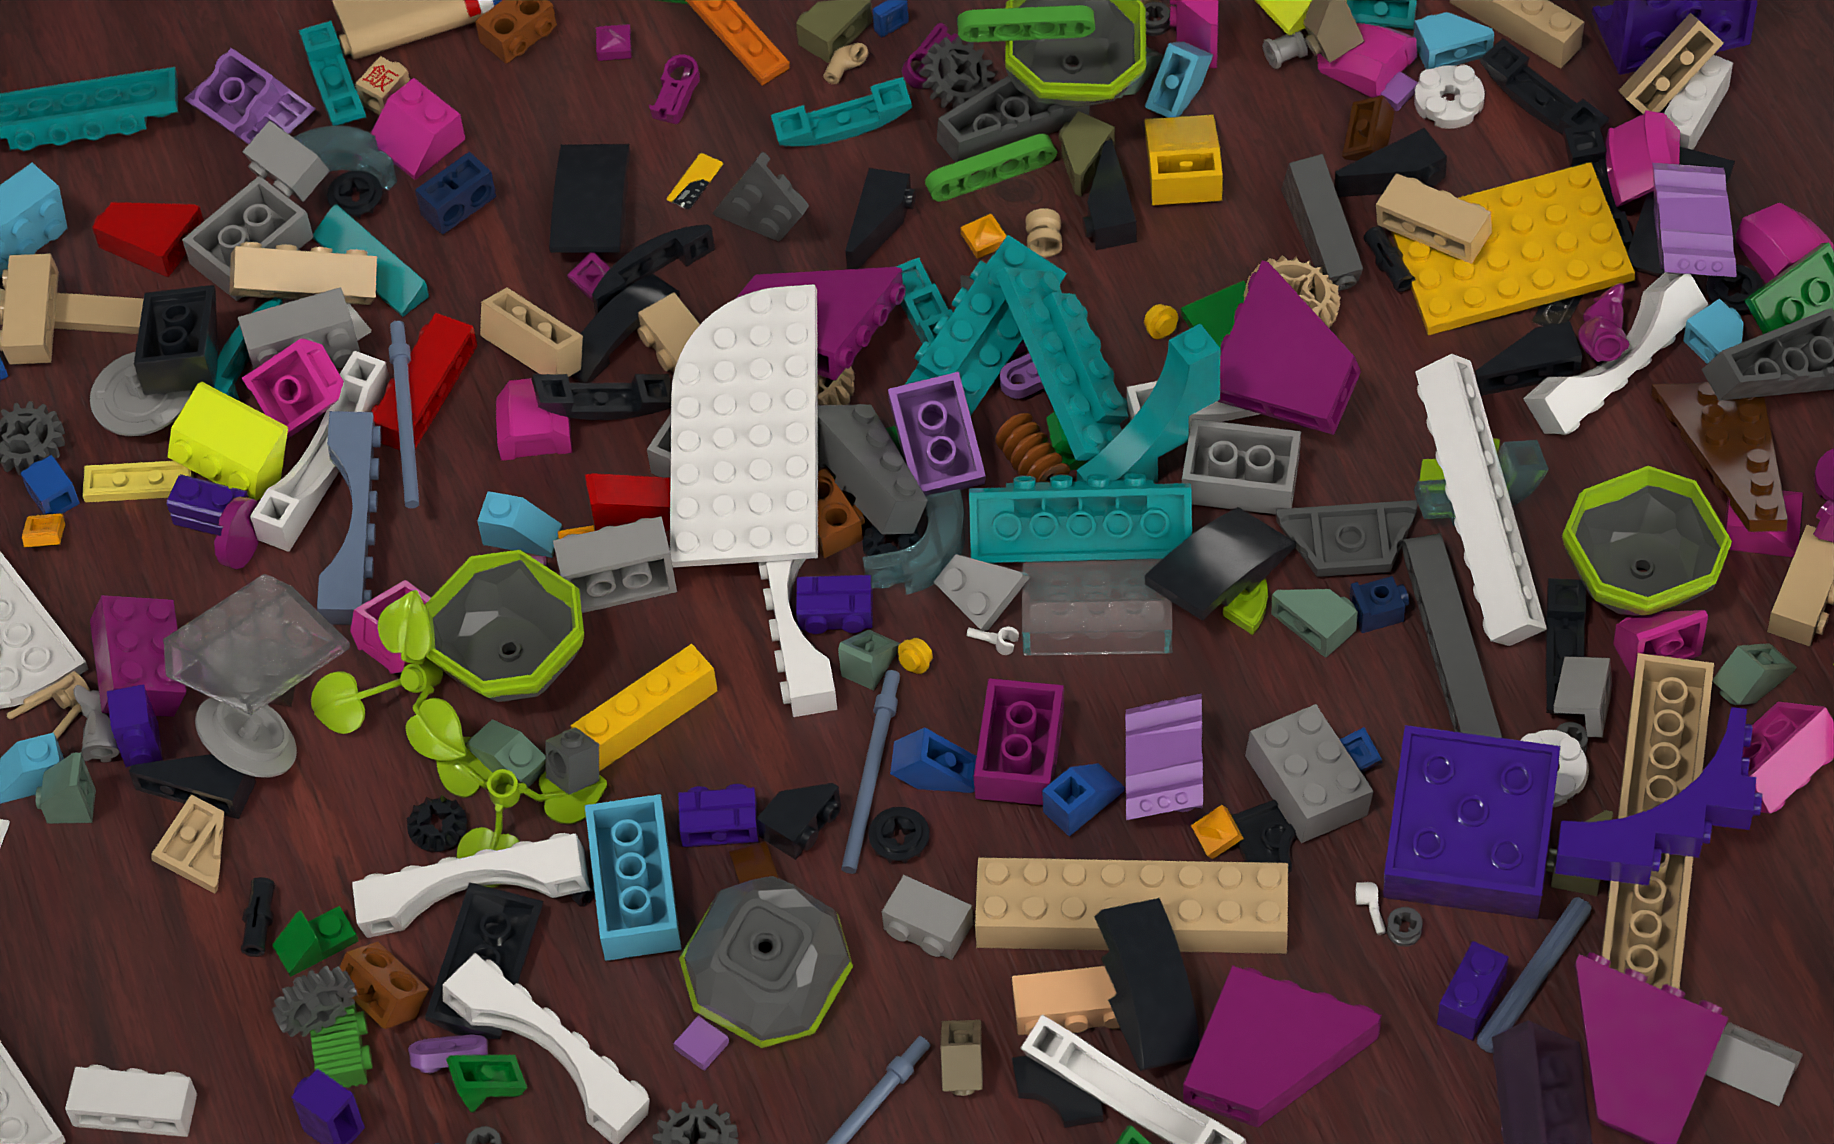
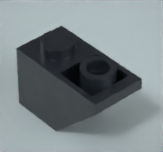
(797, 816)

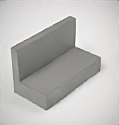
(1585, 689)
(1753, 1063)

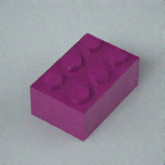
(131, 649)
(1018, 741)

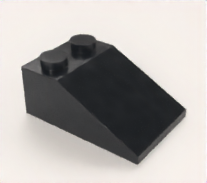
(177, 340)

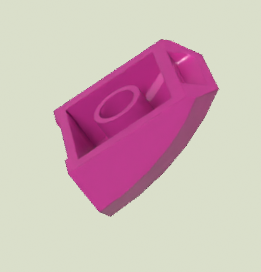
(1374, 61)
(1633, 150)
(1777, 239)
(296, 385)
(525, 427)
(365, 626)

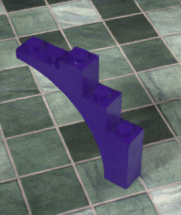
(1633, 845)

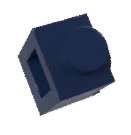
(1379, 603)

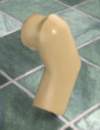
(844, 59)

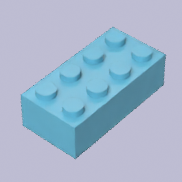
(29, 213)
(632, 877)

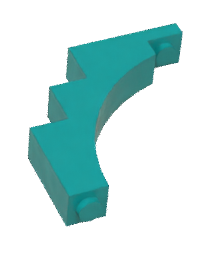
(1162, 424)

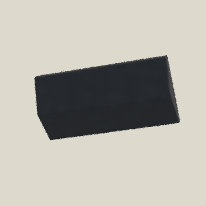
(494, 927)

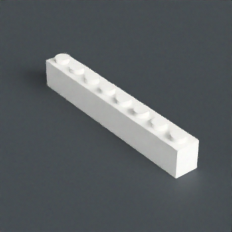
(1480, 501)

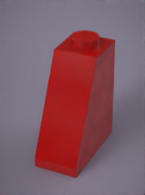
(147, 232)
(628, 498)

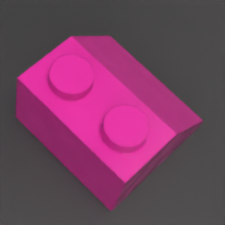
(1197, 24)
(417, 129)

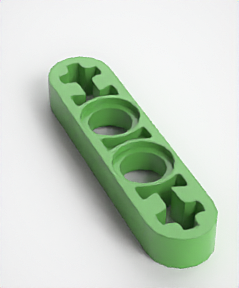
(1026, 23)
(1024, 156)

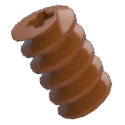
(1029, 449)

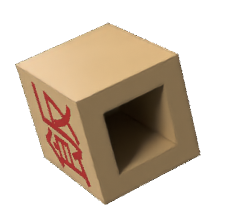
(380, 83)

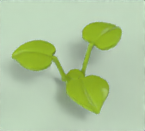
(435, 727)
(466, 775)

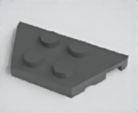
(762, 202)
(1349, 536)

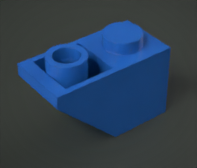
(1079, 796)

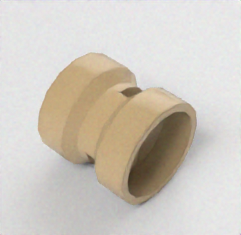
(1043, 232)

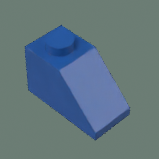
(933, 763)

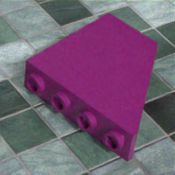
(848, 308)
(1285, 358)
(1272, 1046)
(1643, 1049)

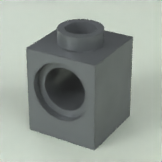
(572, 760)

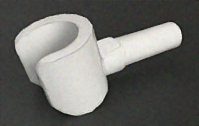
(1001, 646)
(1368, 895)

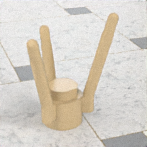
(62, 694)

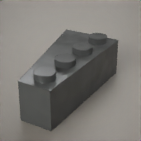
(998, 119)
(1777, 362)
(869, 467)

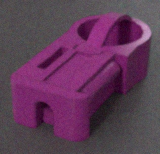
(935, 36)
(675, 93)

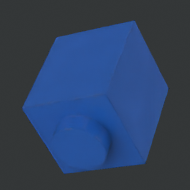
(49, 487)

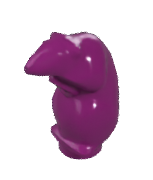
(1602, 330)

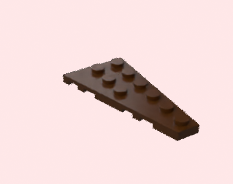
(1735, 446)

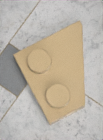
(194, 844)

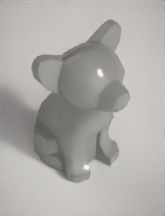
(97, 732)

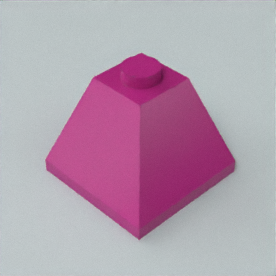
(1771, 543)
(1660, 634)

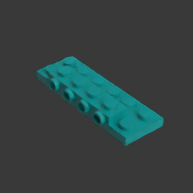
(86, 108)
(982, 328)
(1066, 359)
(1079, 519)

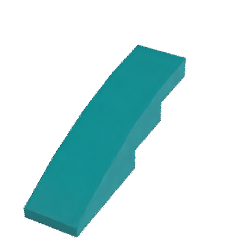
(922, 300)

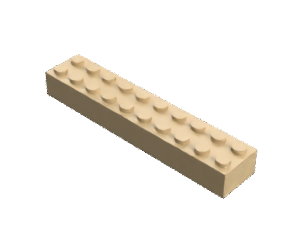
(1661, 759)

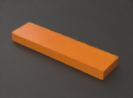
(742, 38)

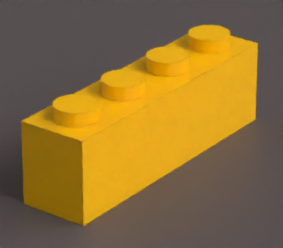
(649, 704)

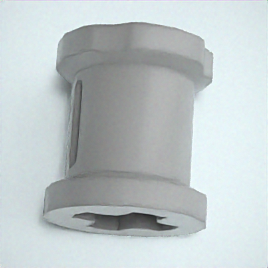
(1284, 48)

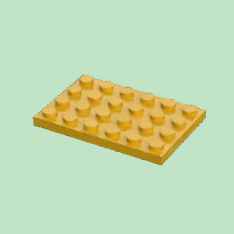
(1545, 246)

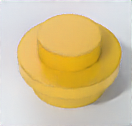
(1160, 321)
(915, 655)

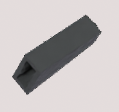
(1321, 220)

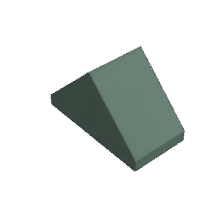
(866, 657)

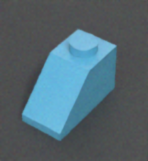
(1451, 40)
(1178, 79)
(1713, 330)
(517, 525)
(25, 764)

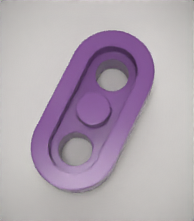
(1022, 371)
(431, 1053)

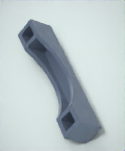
(352, 452)

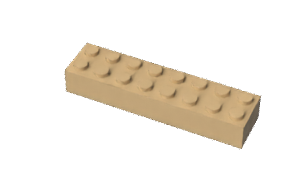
(1207, 903)

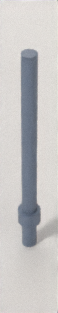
(400, 358)
(885, 709)
(897, 1072)

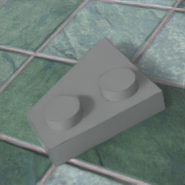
(980, 588)

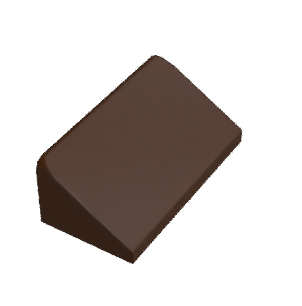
(1368, 127)

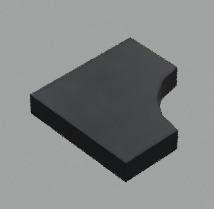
(1265, 834)
(1068, 1100)

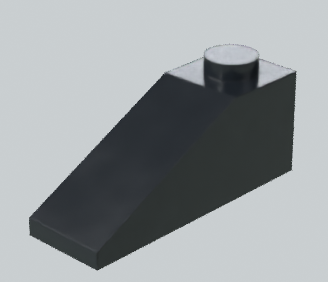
(1411, 157)
(1109, 208)
(879, 213)
(1531, 359)
(196, 775)

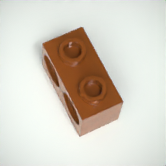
(515, 26)
(836, 510)
(384, 985)

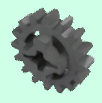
(955, 71)
(29, 436)
(314, 1001)
(686, 1125)

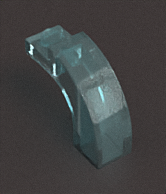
(349, 150)
(1522, 471)
(924, 561)

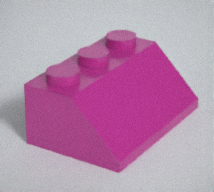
(1788, 749)

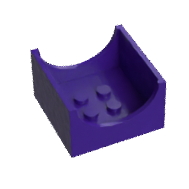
(1640, 26)
(1471, 822)

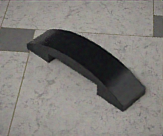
(1534, 93)
(1586, 145)
(684, 243)
(616, 323)
(603, 400)
(1564, 630)

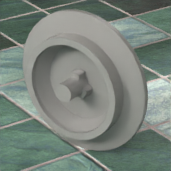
(123, 407)
(247, 743)

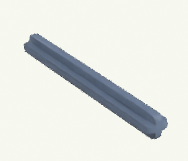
(1535, 972)

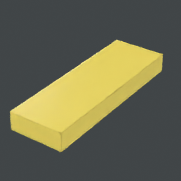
(131, 480)

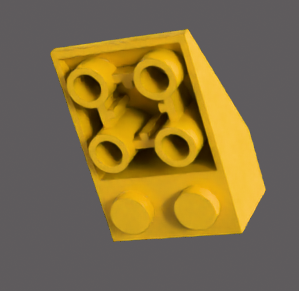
(1183, 159)

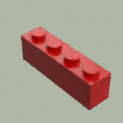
(434, 368)

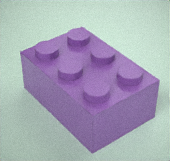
(937, 434)

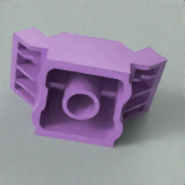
(246, 98)
(1693, 220)
(1164, 757)

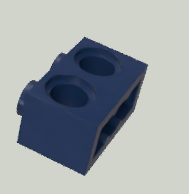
(455, 193)

